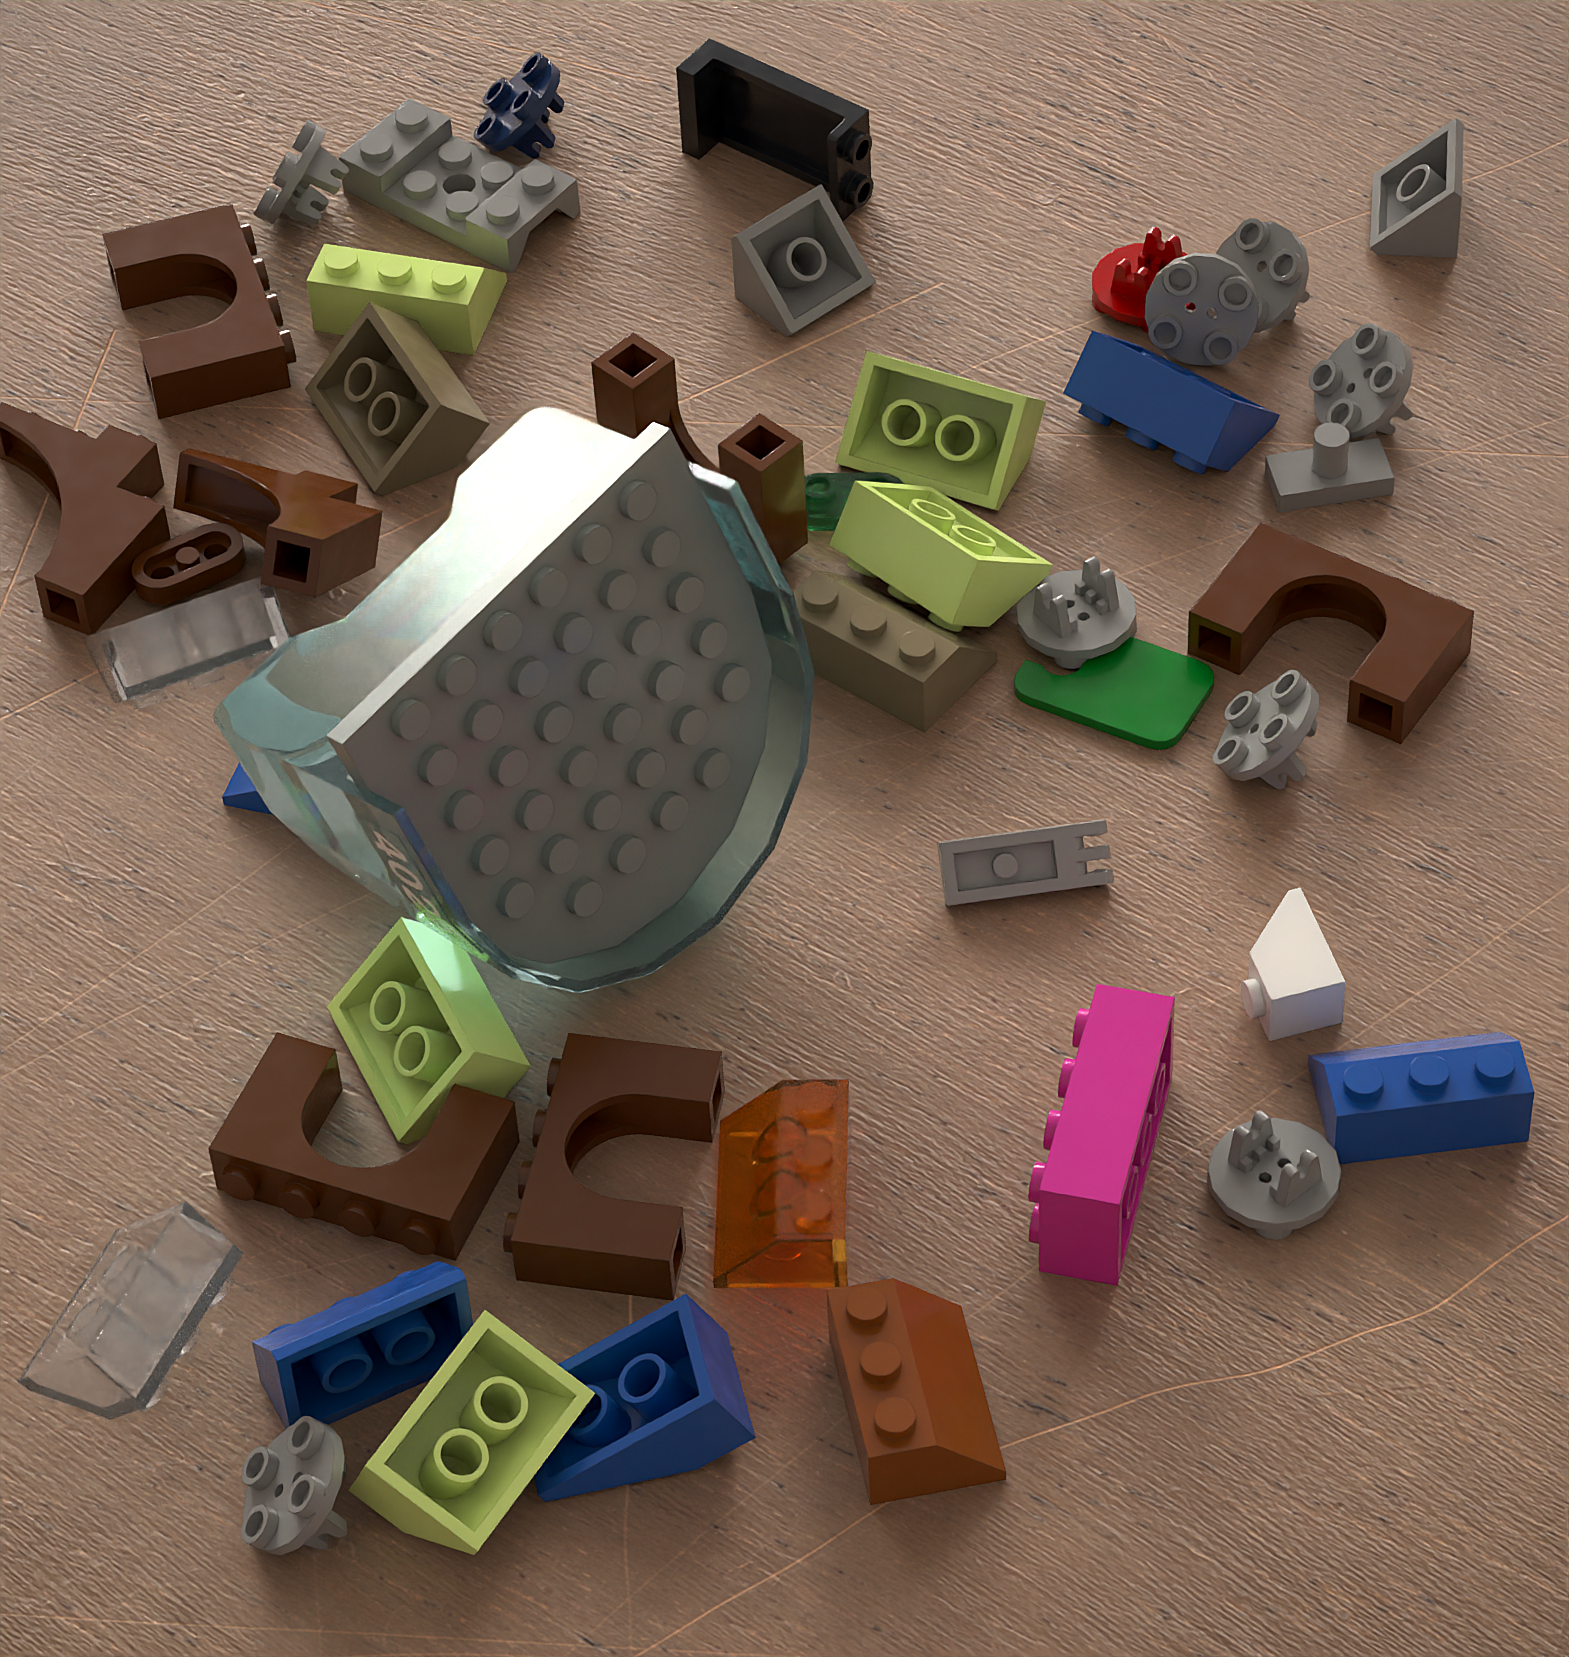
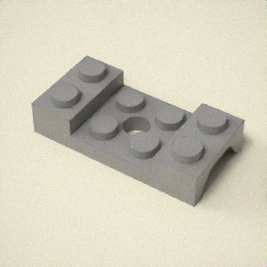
(416, 163)

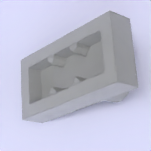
(1329, 471)

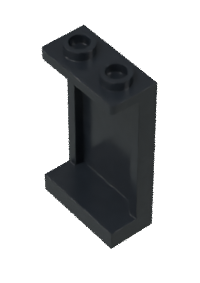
(776, 121)

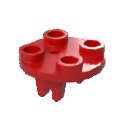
(1126, 275)

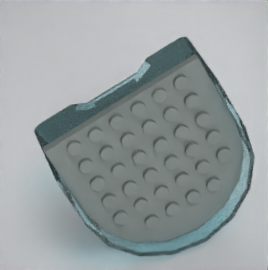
(553, 712)

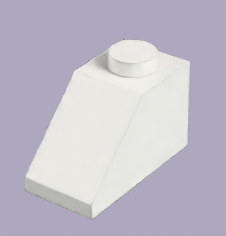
(1293, 974)

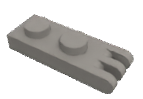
(1021, 863)

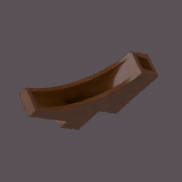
(104, 507)
(303, 521)

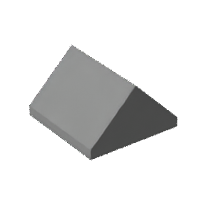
(1420, 198)
(798, 263)

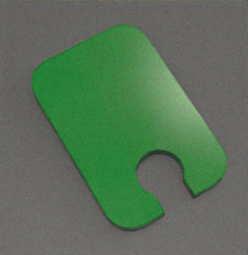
(1127, 693)

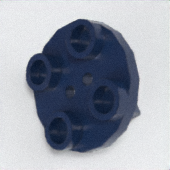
(520, 110)

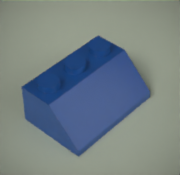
(1166, 404)
(1423, 1096)
(365, 1346)

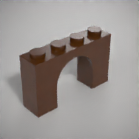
(210, 257)
(639, 386)
(1289, 579)
(598, 1094)
(417, 1201)

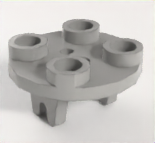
(296, 173)
(1285, 265)
(1194, 334)
(1364, 382)
(1077, 615)
(1267, 730)
(1293, 1194)
(294, 1489)

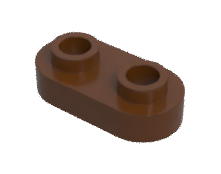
(188, 563)

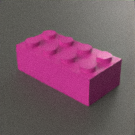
(1102, 1134)

